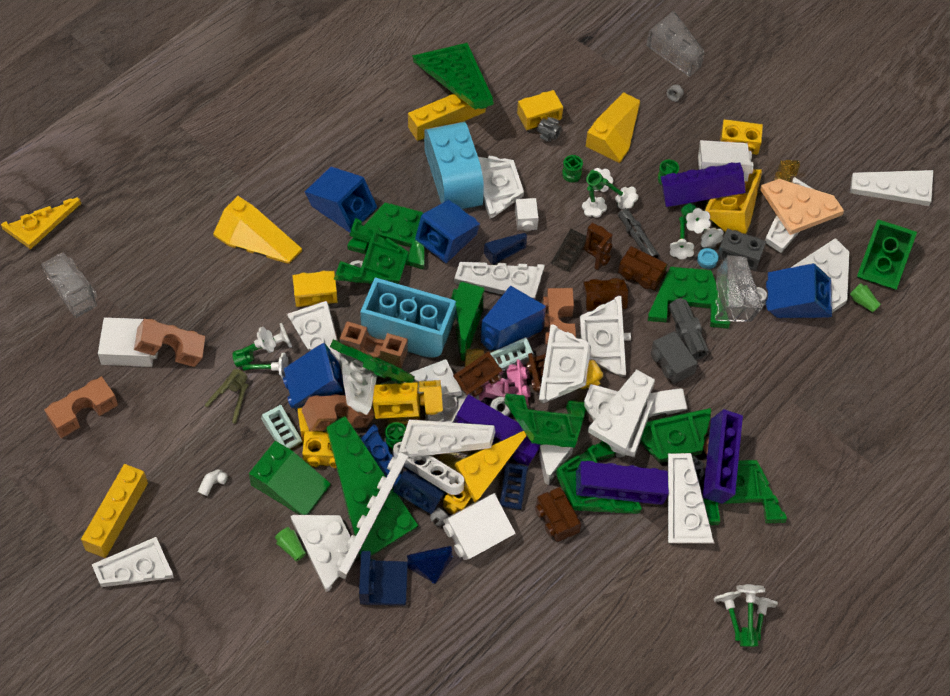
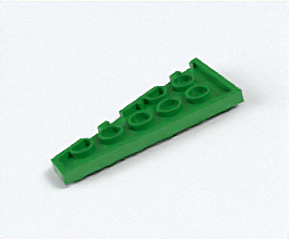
(458, 72)
(359, 481)

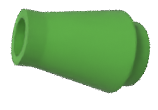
(864, 297)
(289, 542)

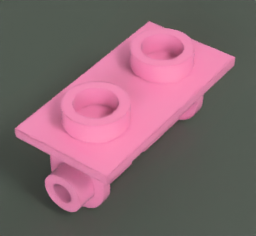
(518, 375)

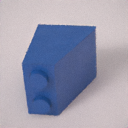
(341, 197)
(446, 230)
(799, 292)
(512, 319)
(313, 375)

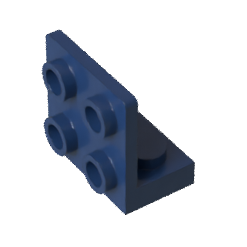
(419, 490)
(382, 581)

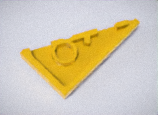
(36, 226)
(484, 466)

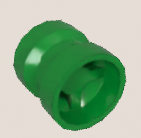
(666, 167)
(572, 168)
(394, 431)

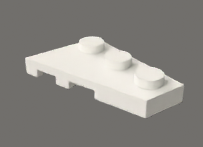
(135, 565)

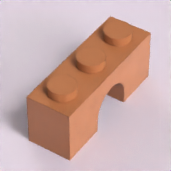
(558, 305)
(186, 344)
(391, 349)
(93, 395)
(322, 412)

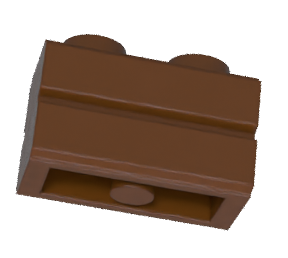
(642, 268)
(558, 514)

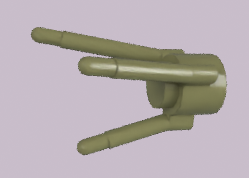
(234, 382)

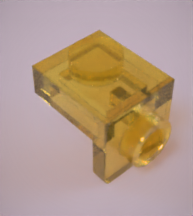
(786, 169)

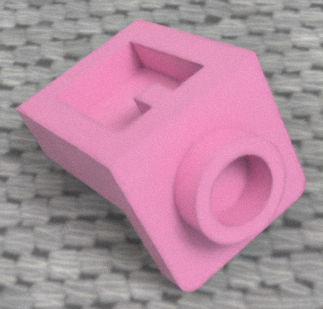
(497, 390)

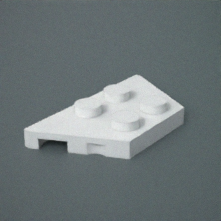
(501, 184)
(605, 334)
(564, 364)
(324, 542)

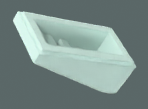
(517, 346)
(272, 414)

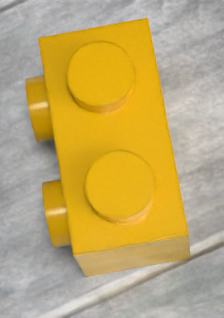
(539, 107)
(314, 288)
(396, 400)

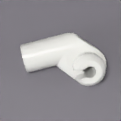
(212, 478)

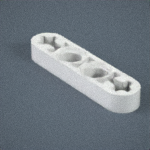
(432, 465)

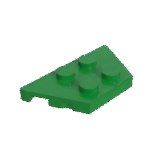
(676, 434)

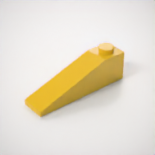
(614, 128)
(736, 210)
(249, 229)

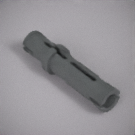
(626, 218)

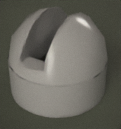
(672, 96)
(440, 515)

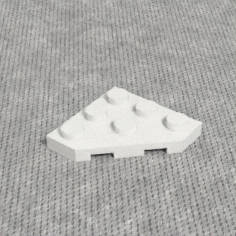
(834, 261)
(599, 397)

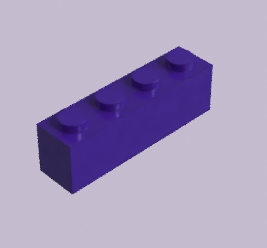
(703, 184)
(479, 413)
(722, 456)
(622, 482)

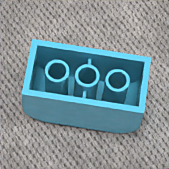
(454, 164)
(409, 314)

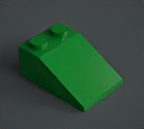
(887, 254)
(469, 310)
(288, 479)

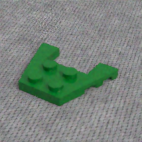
(398, 225)
(382, 260)
(692, 285)
(372, 363)
(548, 427)
(567, 478)
(750, 488)

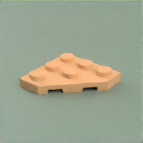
(799, 205)

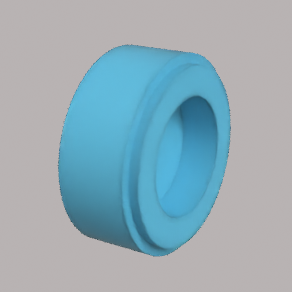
(707, 258)

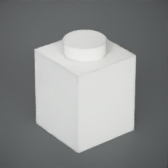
(526, 214)

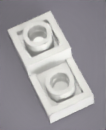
(667, 402)

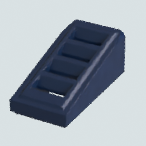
(503, 248)
(516, 469)

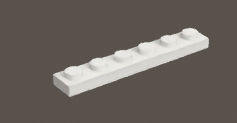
(366, 522)

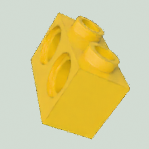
(742, 133)
(324, 456)

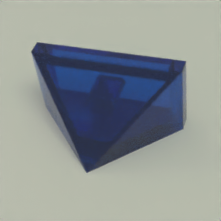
(430, 563)

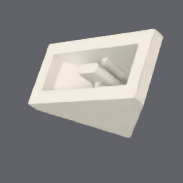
(551, 458)

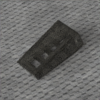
(572, 235)

